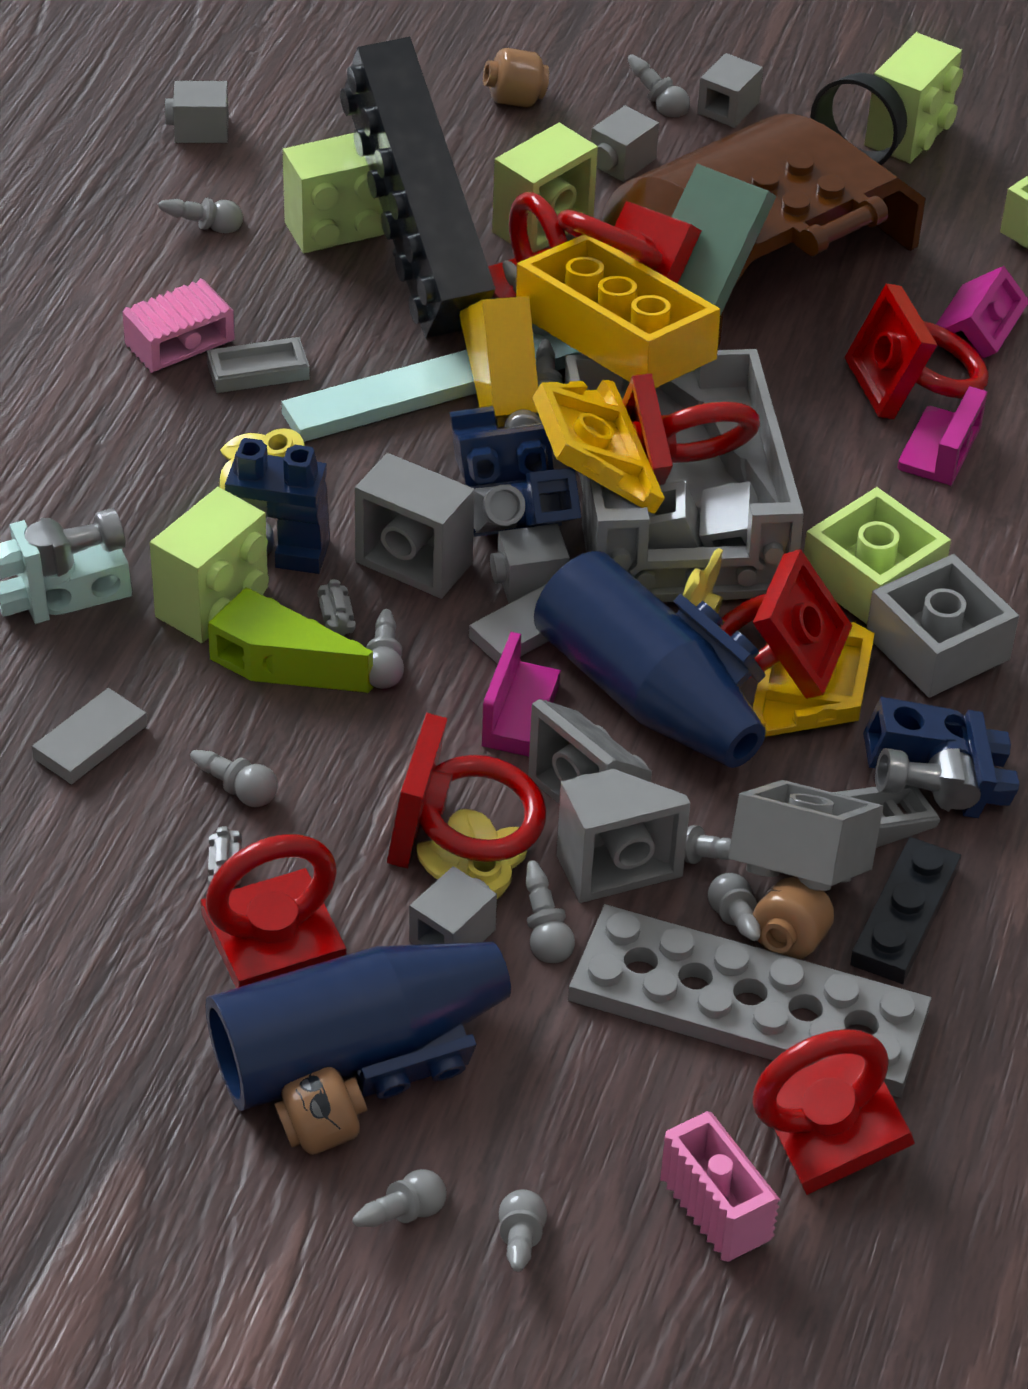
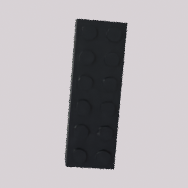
(415, 185)

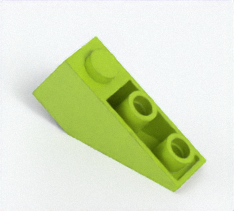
(283, 647)

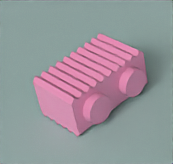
(178, 325)
(718, 1186)

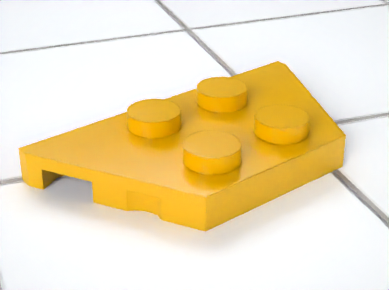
(598, 439)
(785, 708)

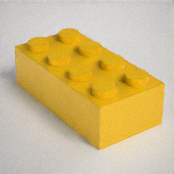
(618, 310)

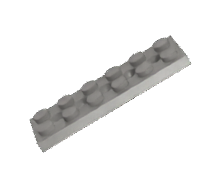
(734, 969)

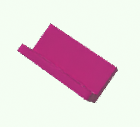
(986, 310)
(944, 439)
(510, 699)

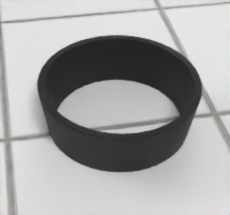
(823, 111)

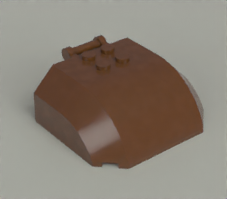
(819, 183)

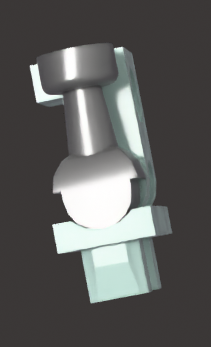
(63, 567)

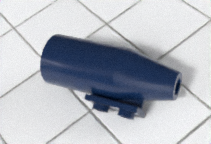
(657, 664)
(367, 1014)

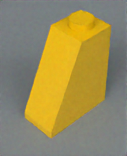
(501, 354)

